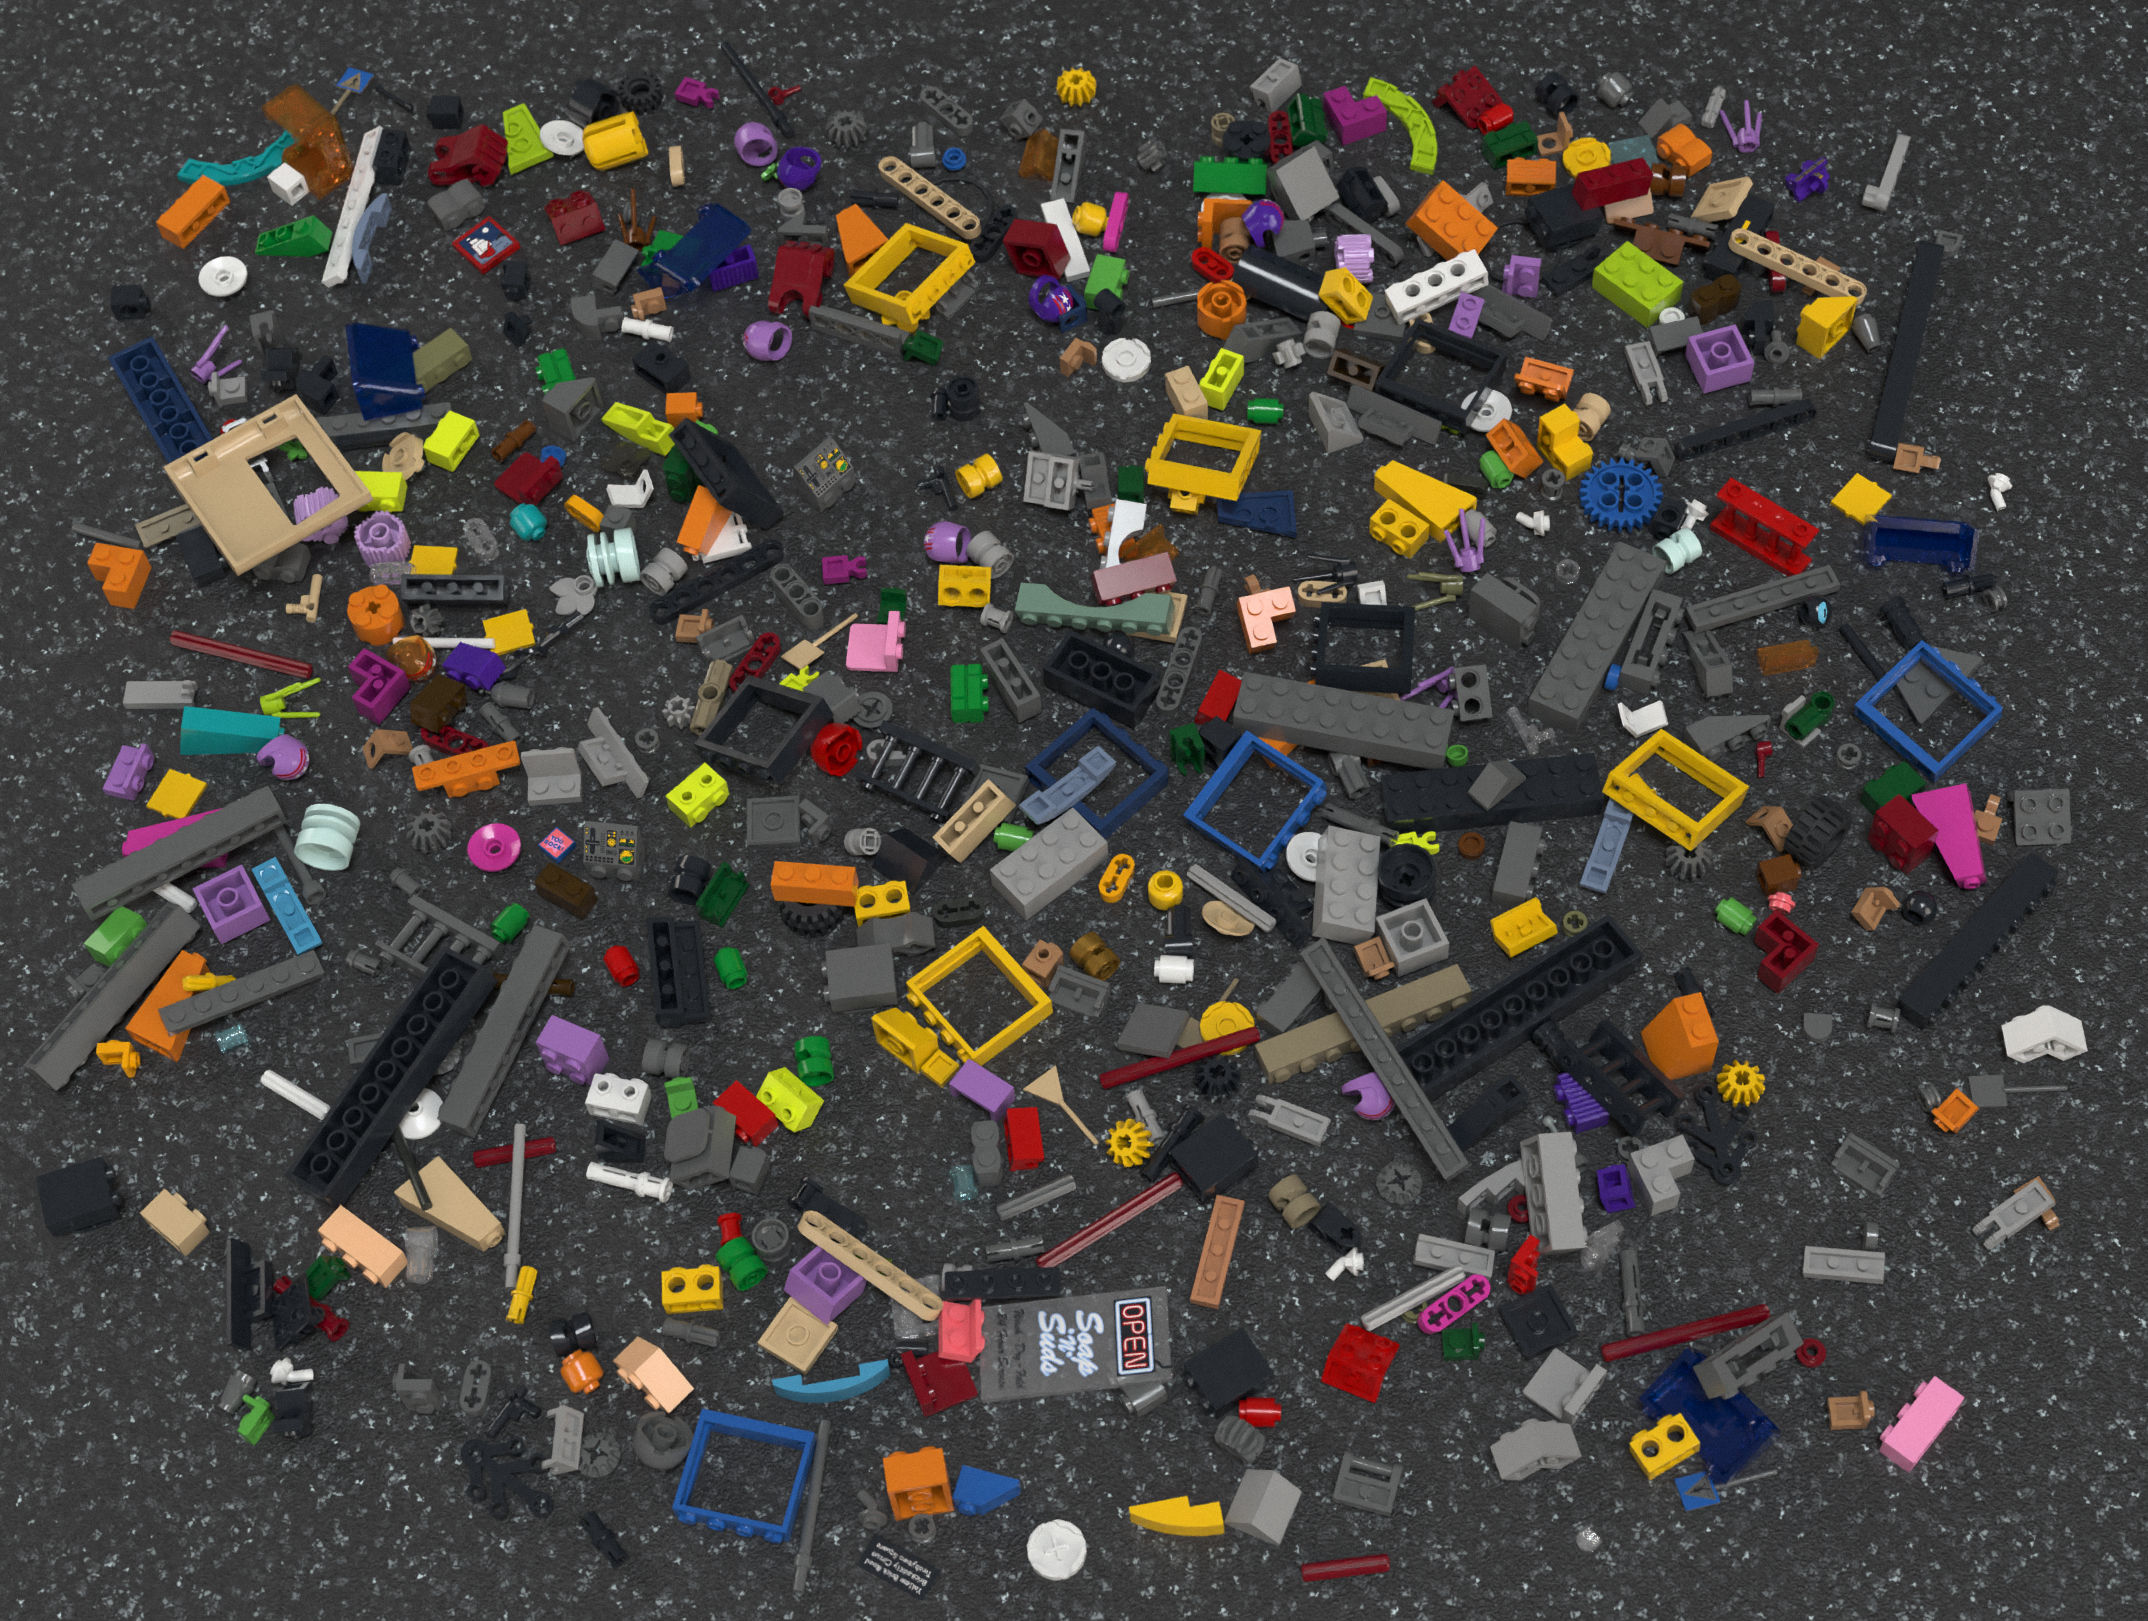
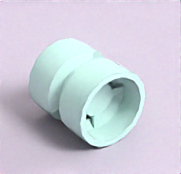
(1677, 550)

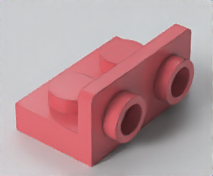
(960, 1331)

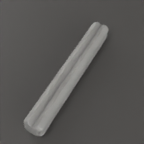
(1231, 898)
(1413, 1297)

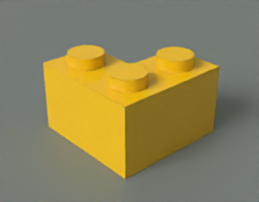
(1560, 442)

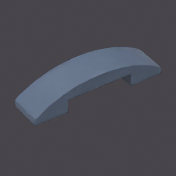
(374, 216)
(1070, 789)
(1607, 847)

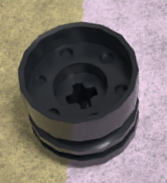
(1406, 876)

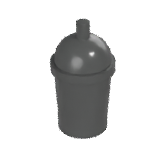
(512, 695)

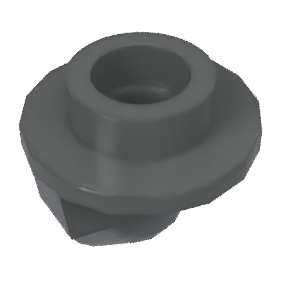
(1777, 350)
(872, 1517)

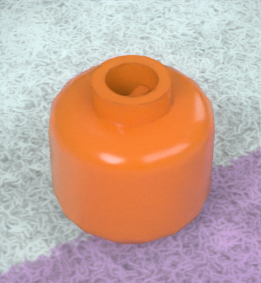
(581, 1372)

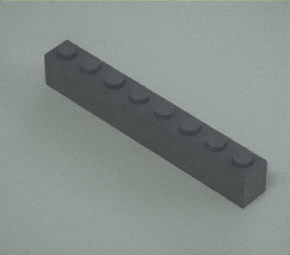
(179, 853)
(112, 996)
(503, 1031)

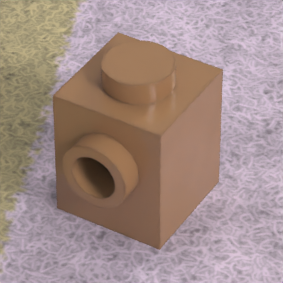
(1043, 963)

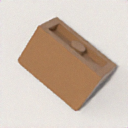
(1629, 208)

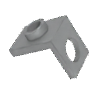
(1788, 712)

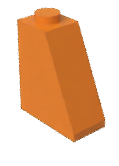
(858, 238)
(702, 523)

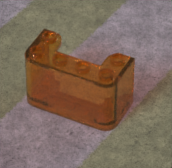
(319, 142)

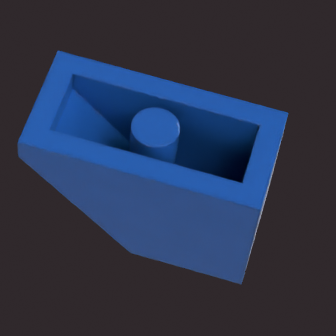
(983, 1491)

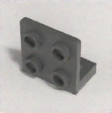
(2041, 816)

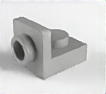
(228, 390)

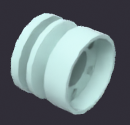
(613, 557)
(327, 837)

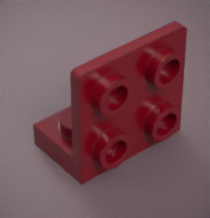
(938, 1381)

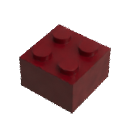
(1036, 248)
(1902, 834)

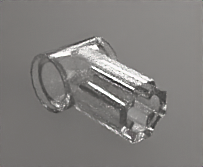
(420, 1246)

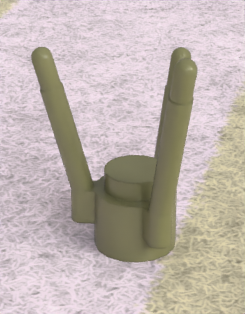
(1449, 584)

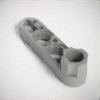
(1879, 197)

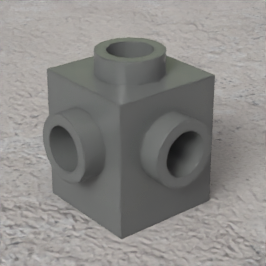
(1021, 119)

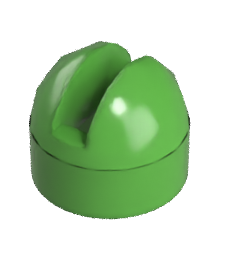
(1457, 755)

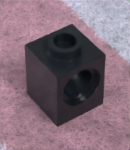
(129, 302)
(1668, 511)

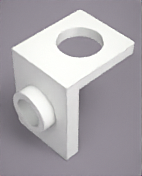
(631, 495)
(1644, 719)

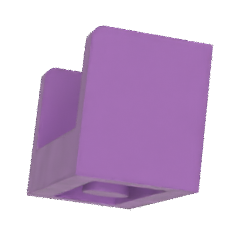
(983, 1089)

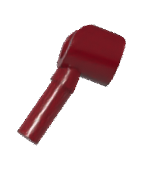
(778, 96)
(1762, 750)

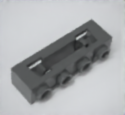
(1666, 613)
(1724, 1378)

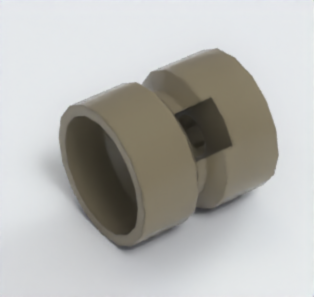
(1294, 1201)

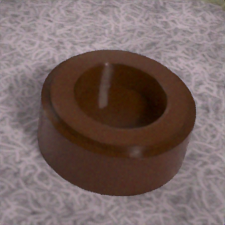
(1471, 846)

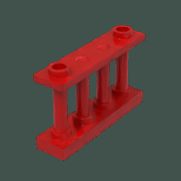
(1757, 541)

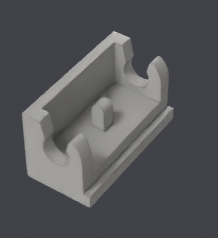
(1276, 84)
(565, 1441)

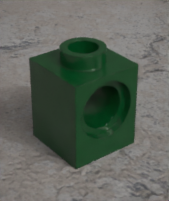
(1131, 483)

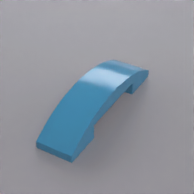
(287, 906)
(835, 1390)

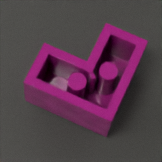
(1353, 119)
(380, 685)

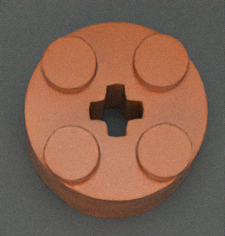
(1220, 308)
(375, 615)

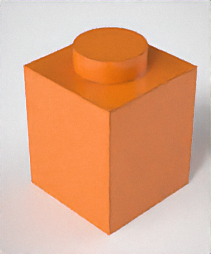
(683, 406)

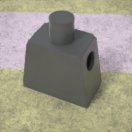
(1297, 242)

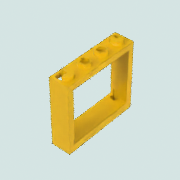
(862, 284)
(1200, 479)
(1659, 812)
(1008, 966)

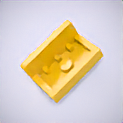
(1522, 927)

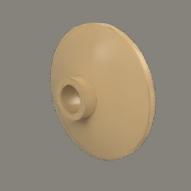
(1226, 919)

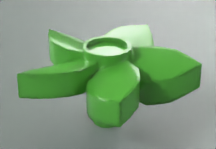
(770, 172)
(294, 450)

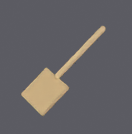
(805, 652)

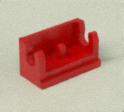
(1219, 698)
(1023, 1138)

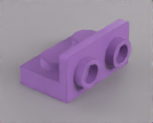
(1522, 276)
(1466, 315)
(129, 772)

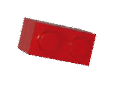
(753, 1118)

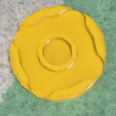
(1585, 155)
(1224, 1019)

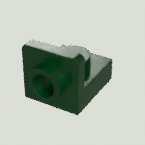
(923, 347)
(892, 600)
(324, 1275)
(1462, 1343)

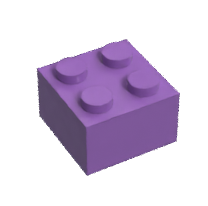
(1719, 359)
(231, 904)
(571, 1050)
(824, 1284)

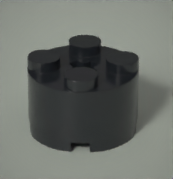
(592, 102)
(1247, 141)

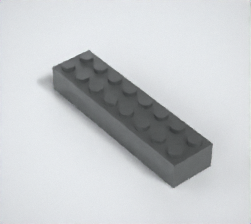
(1596, 638)
(1343, 721)

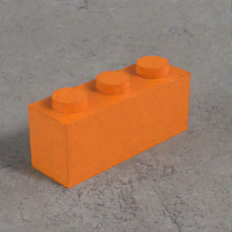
(193, 211)
(814, 883)

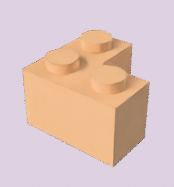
(651, 1370)

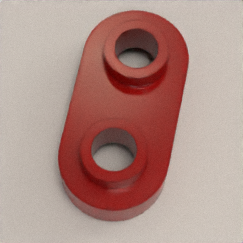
(1214, 265)

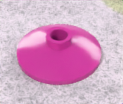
(493, 838)

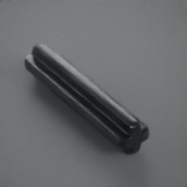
(368, 439)

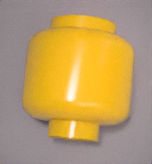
(1090, 219)
(1165, 890)

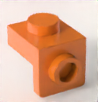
(1954, 1112)

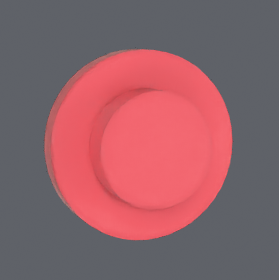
(1781, 902)

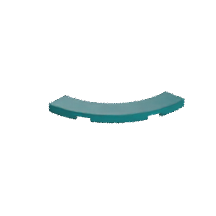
(240, 170)

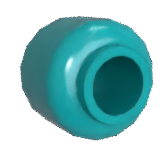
(528, 522)

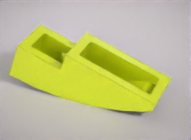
(640, 427)

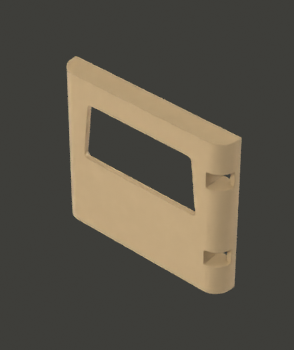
(237, 505)

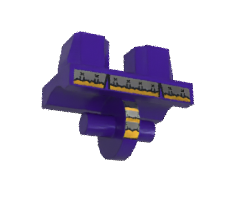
(1812, 178)

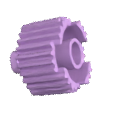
(1356, 255)
(310, 504)
(382, 539)

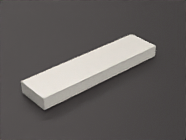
(1057, 213)

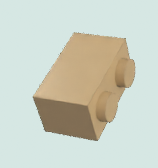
(1186, 393)
(175, 1222)

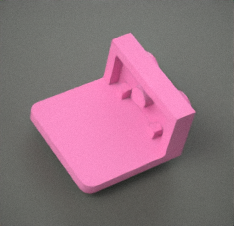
(876, 646)

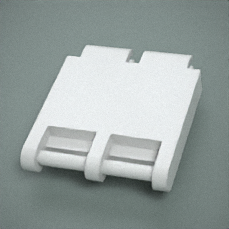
(728, 541)

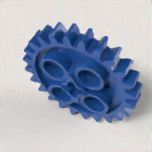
(1596, 494)

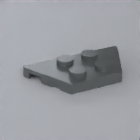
(1926, 691)

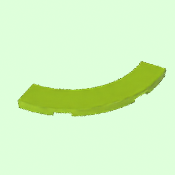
(1414, 120)

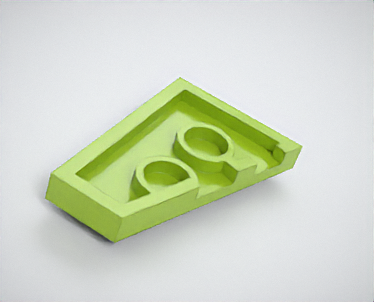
(523, 139)

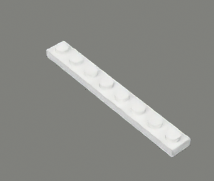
(353, 209)

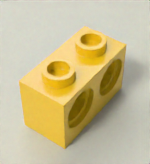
(1345, 295)
(1401, 524)
(964, 586)
(880, 898)
(692, 1297)
(1669, 1452)

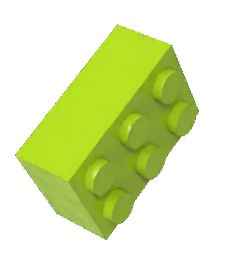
(1637, 284)

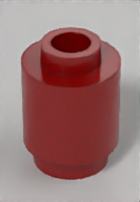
(1495, 118)
(621, 965)
(1260, 1411)

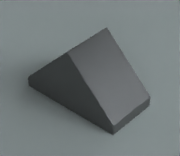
(1495, 783)

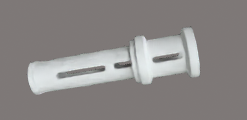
(641, 1183)

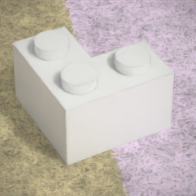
(2044, 1033)

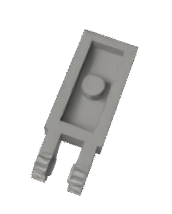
(1646, 371)
(1291, 1120)
(2015, 1213)

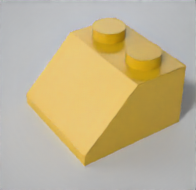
(1825, 323)
(904, 1037)

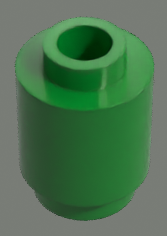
(1265, 410)
(509, 923)
(731, 967)

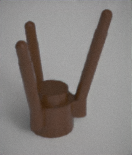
(636, 236)

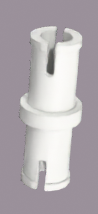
(647, 329)

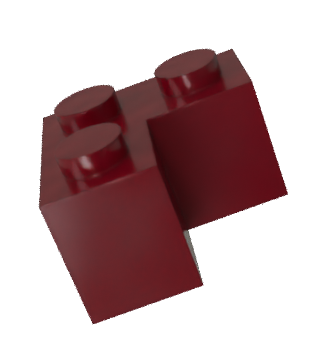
(1788, 951)

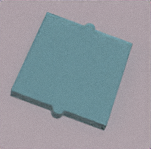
(1632, 149)

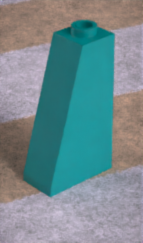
(226, 731)

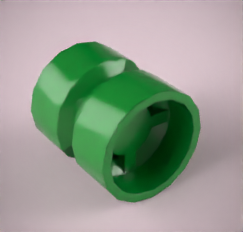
(814, 1061)
(739, 1260)

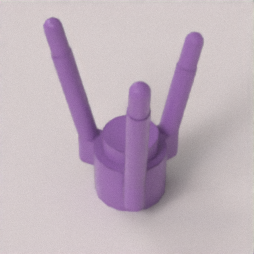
(1747, 139)
(204, 367)
(1468, 559)
(1441, 683)

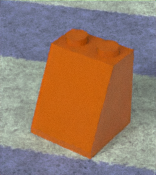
(1681, 1038)

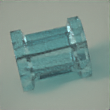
(231, 1037)
(963, 1182)

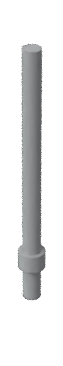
(512, 1258)

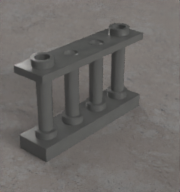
(442, 924)

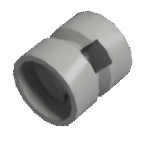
(1321, 334)
(988, 552)
(666, 568)

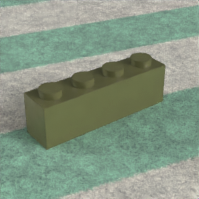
(440, 358)

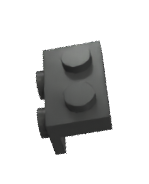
(417, 1393)

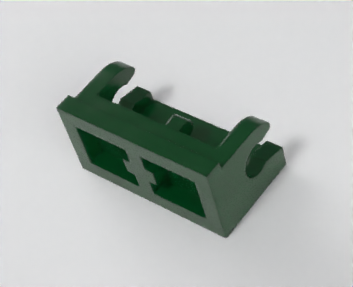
(1187, 748)
(722, 895)

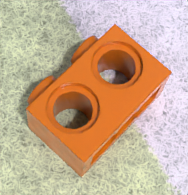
(1514, 448)

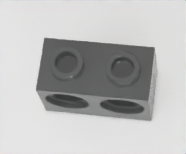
(1478, 691)

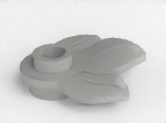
(573, 597)

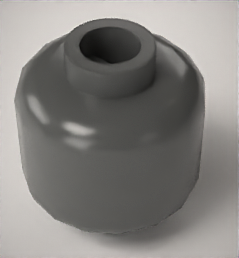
(1614, 89)

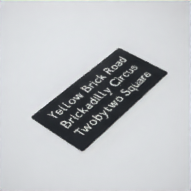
(898, 1567)

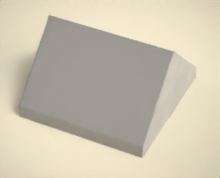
(1333, 422)
(1263, 1505)

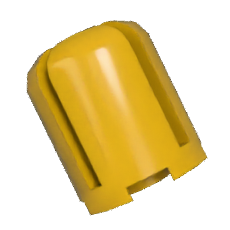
(614, 141)

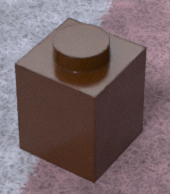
(1778, 875)

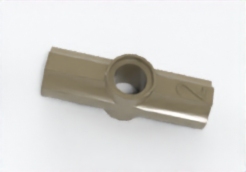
(714, 686)

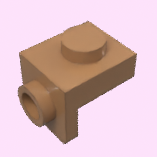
(691, 626)
(1873, 905)
(1373, 958)
(1850, 1412)

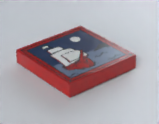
(486, 245)

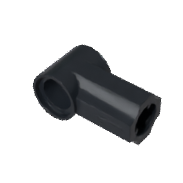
(1110, 311)
(1179, 937)

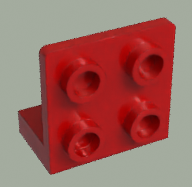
(1359, 1362)

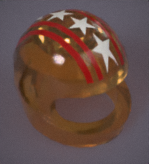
(415, 657)

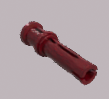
(332, 1324)

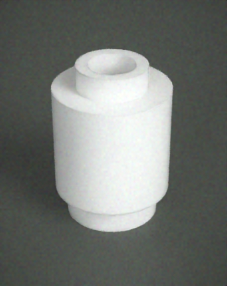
(1174, 969)

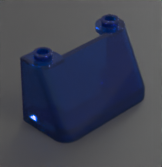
(383, 370)
(1728, 1430)

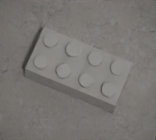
(1049, 863)
(1346, 885)
(1553, 1192)

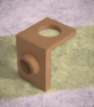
(1561, 137)
(386, 742)
(1774, 823)

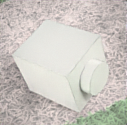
(288, 184)

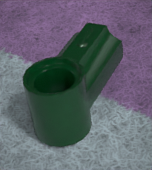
(1811, 715)

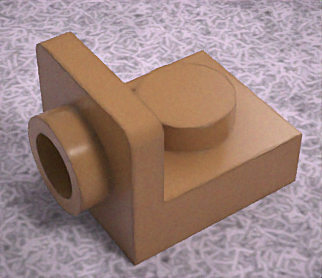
(648, 303)
(1075, 354)

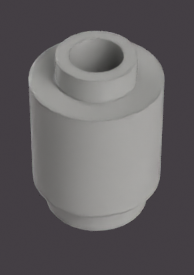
(1473, 524)

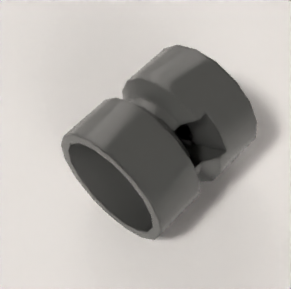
(662, 1057)
(1498, 1230)
(772, 1242)

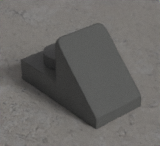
(1663, 118)
(799, 231)

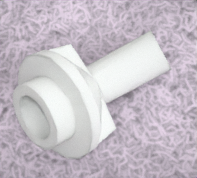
(1998, 484)
(1695, 511)
(1540, 522)
(1352, 1261)
(283, 1372)

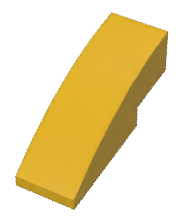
(1178, 1518)

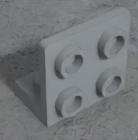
(552, 776)
(1564, 1386)

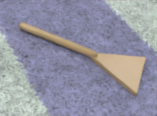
(1049, 1088)

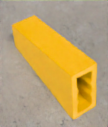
(1424, 497)

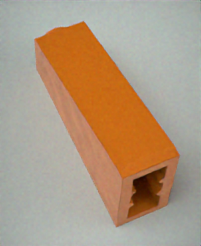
(147, 1025)

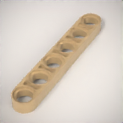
(933, 194)
(1799, 263)
(870, 1265)

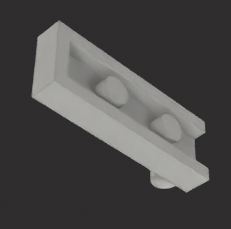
(159, 694)
(1444, 1254)
(1844, 1265)

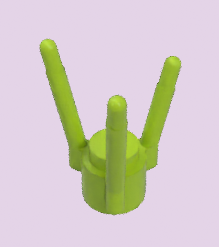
(274, 703)

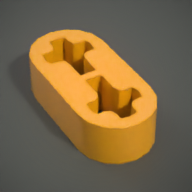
(584, 512)
(1111, 876)

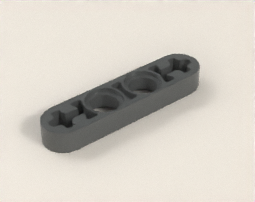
(1351, 224)
(1179, 671)

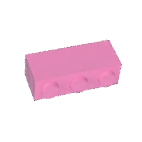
(1920, 1423)

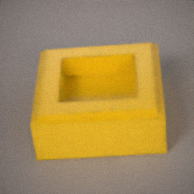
(940, 1068)

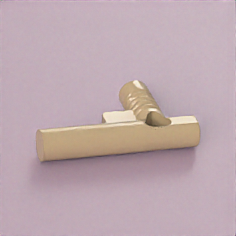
(308, 601)

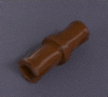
(513, 440)

